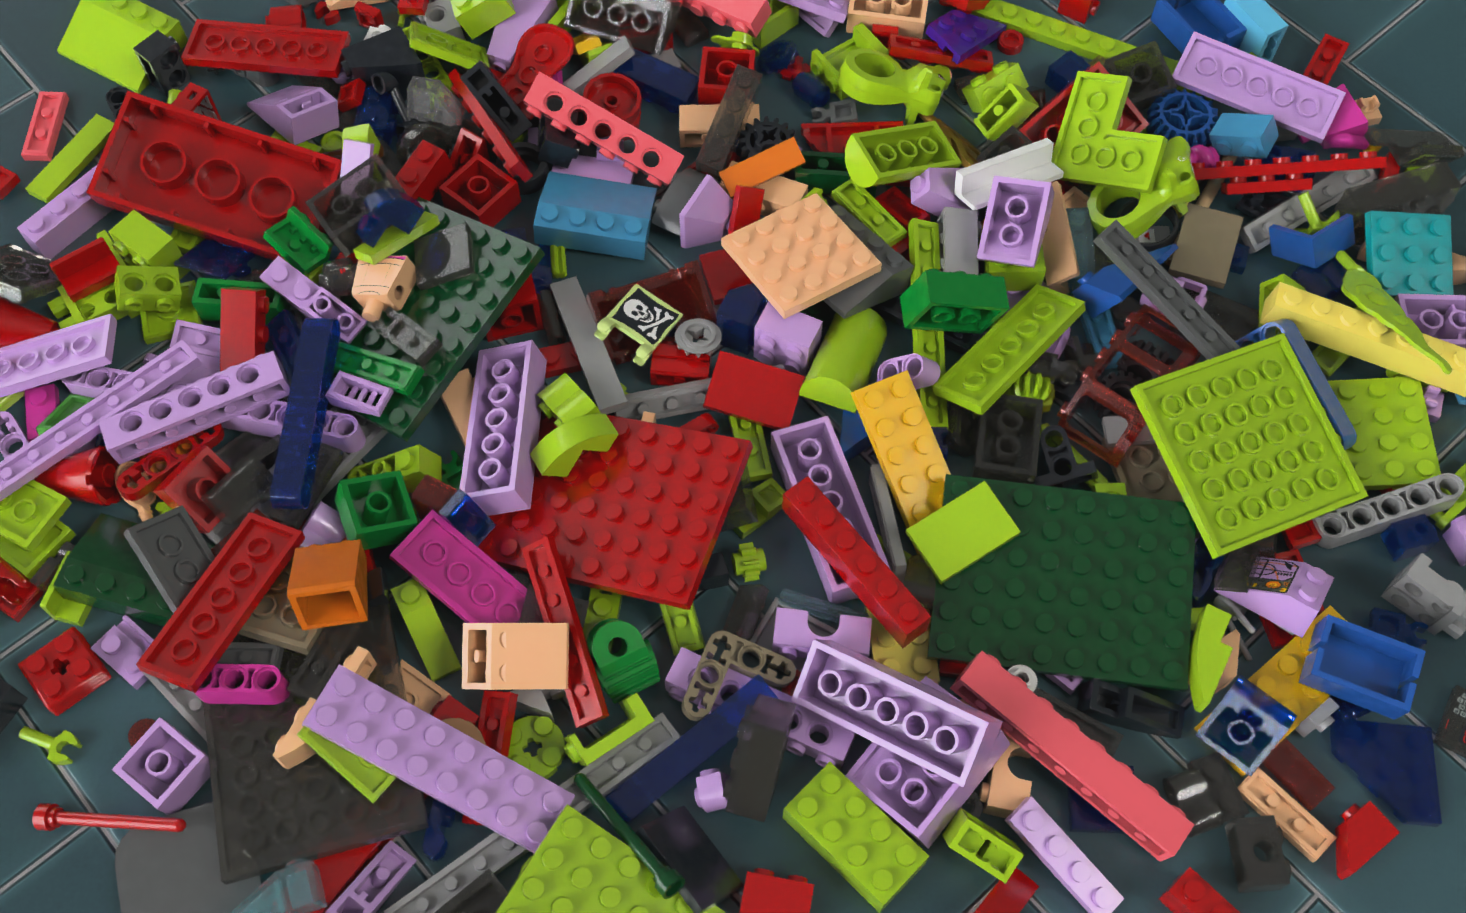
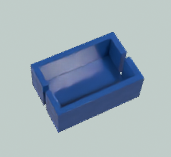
(1208, 17)
(1362, 667)

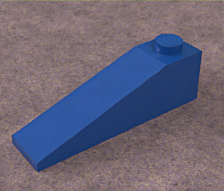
(1111, 285)

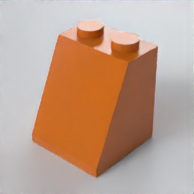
(329, 584)

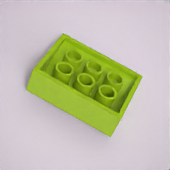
(107, 31)

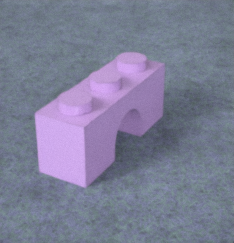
(794, 637)

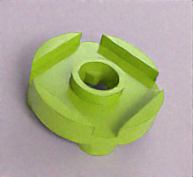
(542, 732)

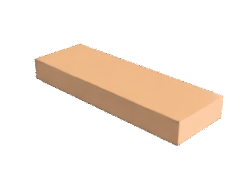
(1294, 820)

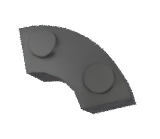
(681, 189)

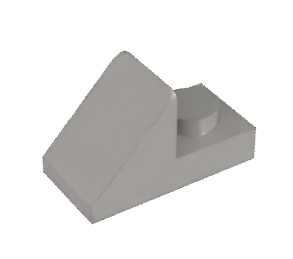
(534, 701)

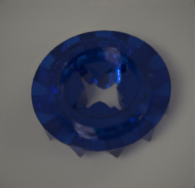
(785, 48)

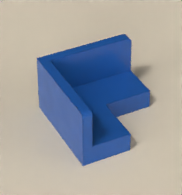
(1312, 249)

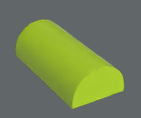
(897, 153)
(845, 359)

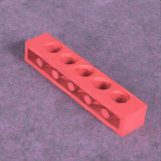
(546, 88)

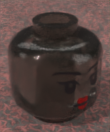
(338, 276)

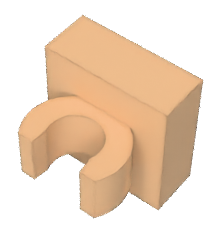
(1369, 107)

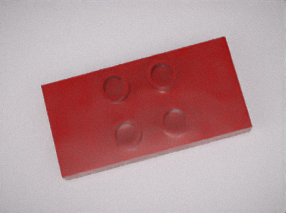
(206, 174)

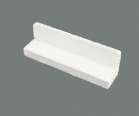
(1027, 162)

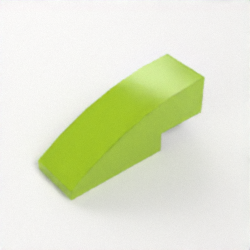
(1207, 655)

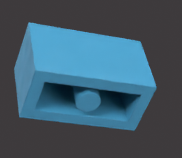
(1244, 135)

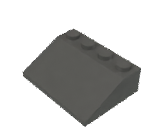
(878, 288)

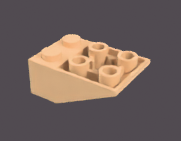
(515, 656)

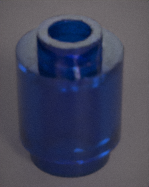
(811, 90)

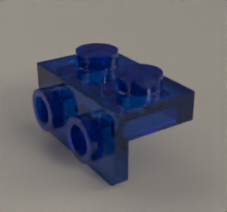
(379, 113)

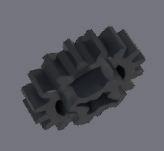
(763, 135)

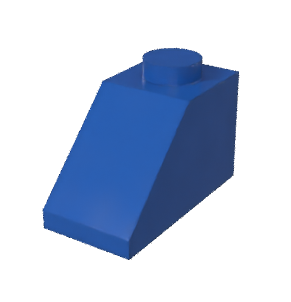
(853, 435)

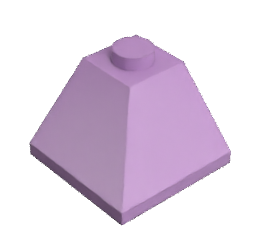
(705, 215)

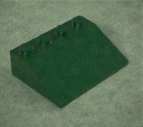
(110, 576)

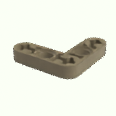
(732, 659)

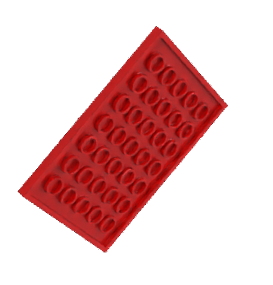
(632, 515)

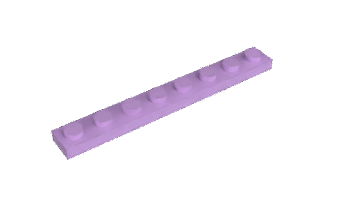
(83, 424)

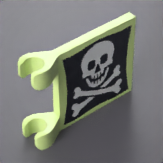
(642, 319)

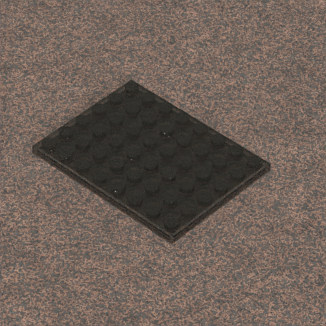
(304, 811)

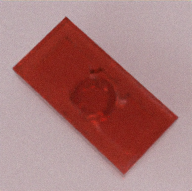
(1298, 774)

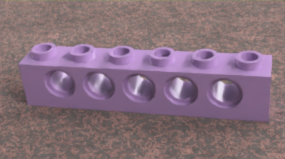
(194, 407)
(799, 742)

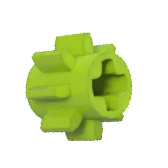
(749, 561)

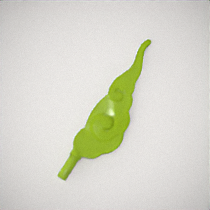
(1372, 299)

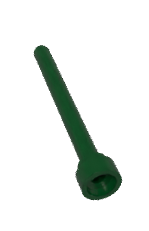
(667, 880)

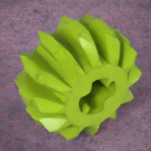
(1034, 387)

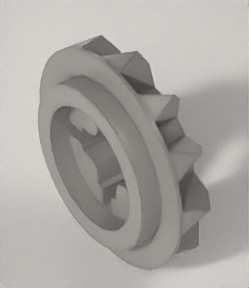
(694, 329)

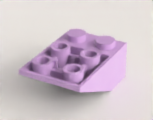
(298, 112)

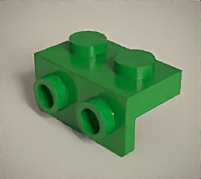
(299, 241)

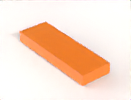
(763, 166)

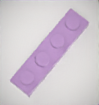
(1063, 858)

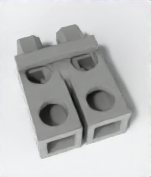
(1429, 597)

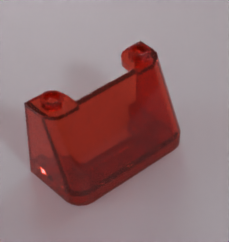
(681, 289)

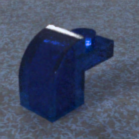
(385, 208)

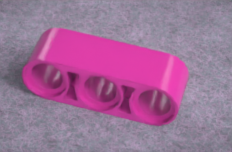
(251, 691)

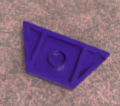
(963, 33)

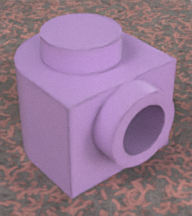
(710, 790)

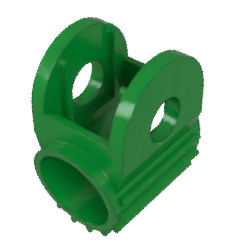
(630, 667)

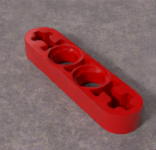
(165, 454)

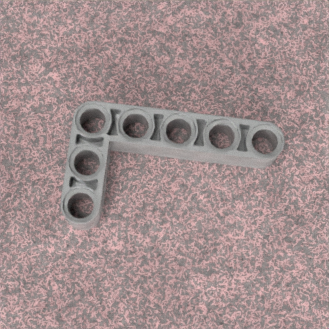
(1398, 501)

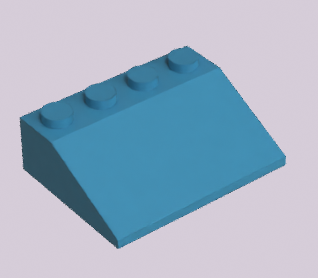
(594, 215)

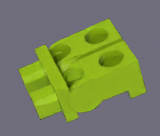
(90, 307)

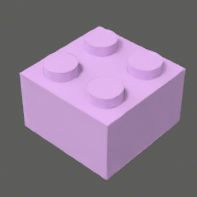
(787, 340)
(164, 767)

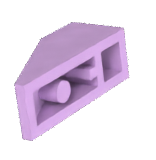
(375, 882)

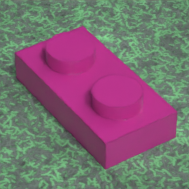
(39, 405)

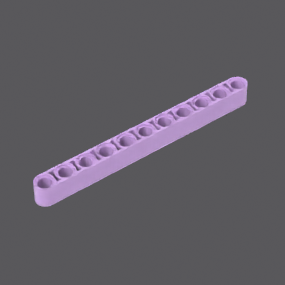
(262, 421)

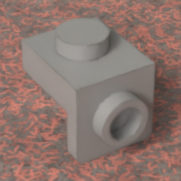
(1319, 719)

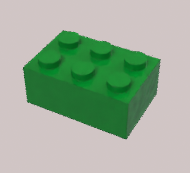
(954, 301)

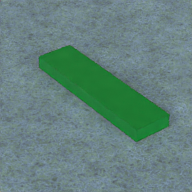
(378, 368)

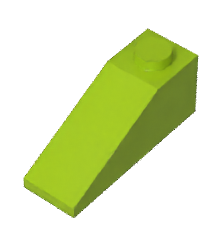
(426, 629)

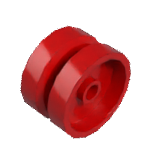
(616, 95)

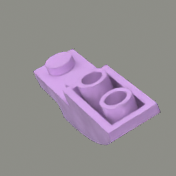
(311, 299)

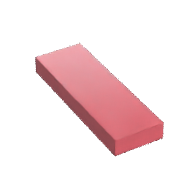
(45, 126)

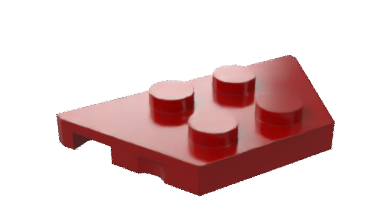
(834, 136)

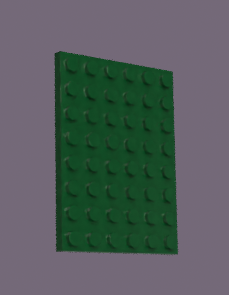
(453, 312)
(1081, 592)

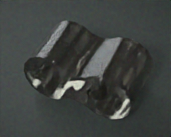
(1190, 794)

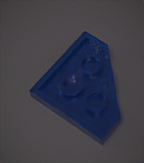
(1392, 765)

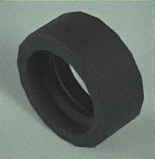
(528, 151)

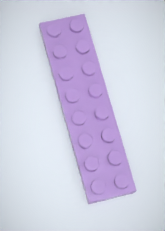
(436, 758)

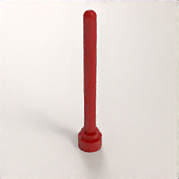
(51, 816)

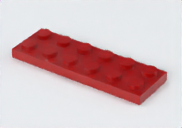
(266, 48)
(221, 602)

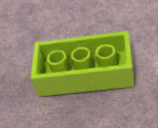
(855, 836)

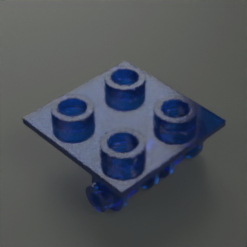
(217, 260)

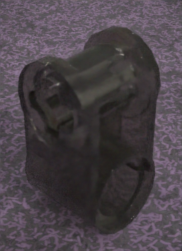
(920, 581)

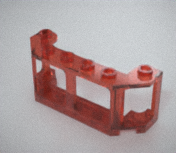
(1114, 401)

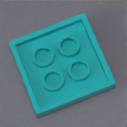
(1410, 252)

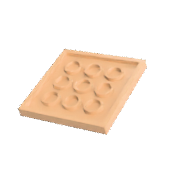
(800, 255)

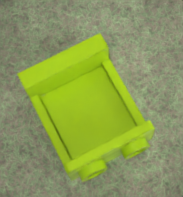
(828, 64)
(638, 718)

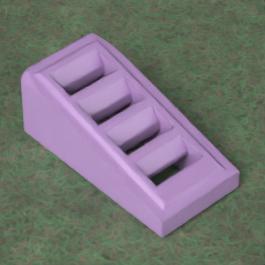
(344, 381)

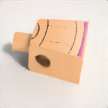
(383, 285)

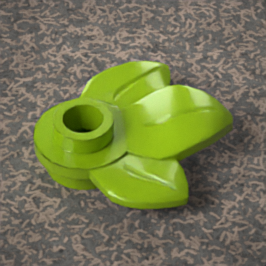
(737, 40)

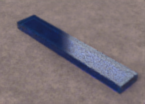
(686, 753)

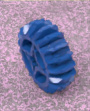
(1183, 116)

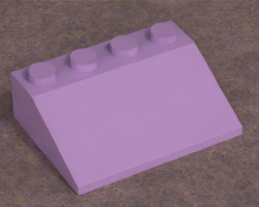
(912, 794)

